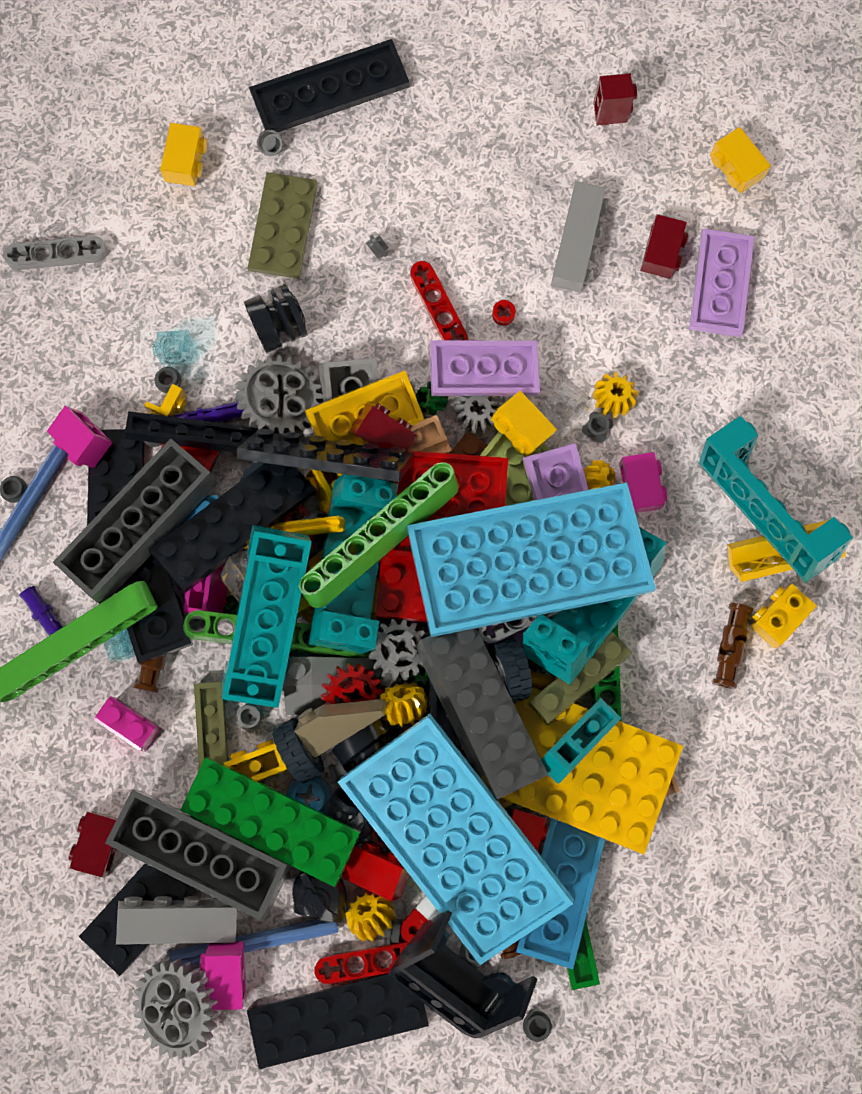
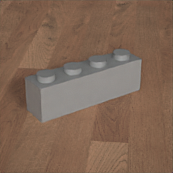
(578, 237)
(175, 921)

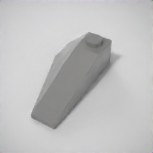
(346, 376)
(305, 679)

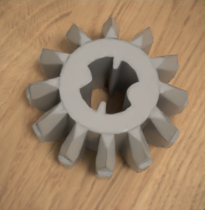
(471, 418)

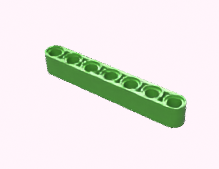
(375, 546)
(211, 634)
(75, 640)

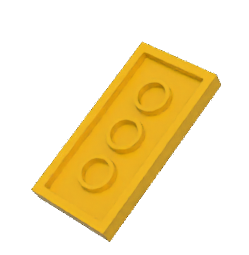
(336, 416)

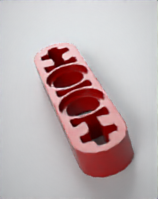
(441, 306)
(369, 958)

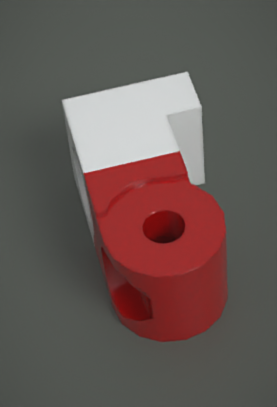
(418, 916)

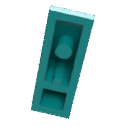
(579, 740)

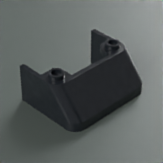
(454, 987)

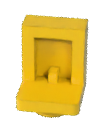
(173, 403)

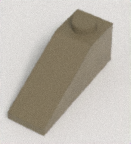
(336, 722)

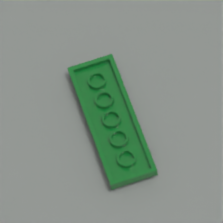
(271, 821)

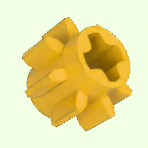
(599, 475)

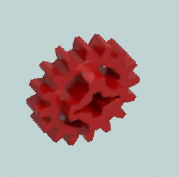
(353, 682)

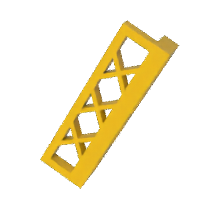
(759, 555)

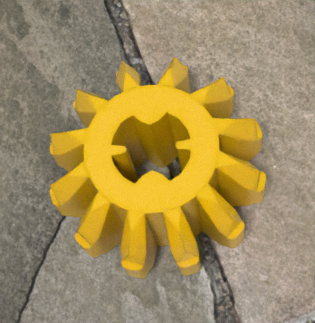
(611, 402)
(405, 703)
(370, 916)

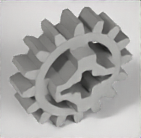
(390, 643)

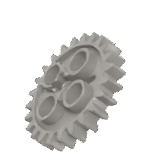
(255, 395)
(175, 1008)

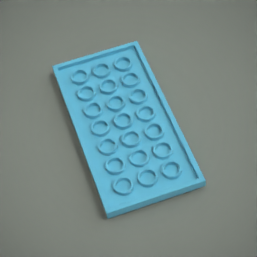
(529, 559)
(455, 839)

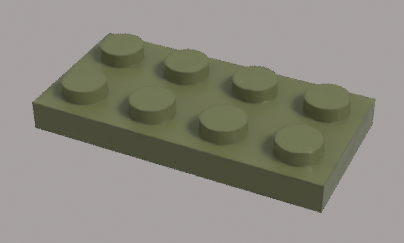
(282, 225)

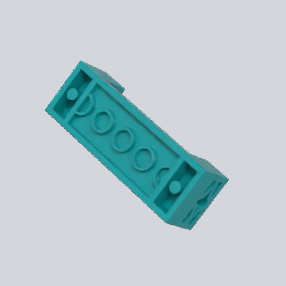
(725, 462)
(266, 617)
(347, 618)
(573, 635)

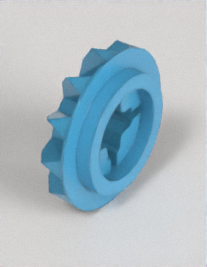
(319, 789)

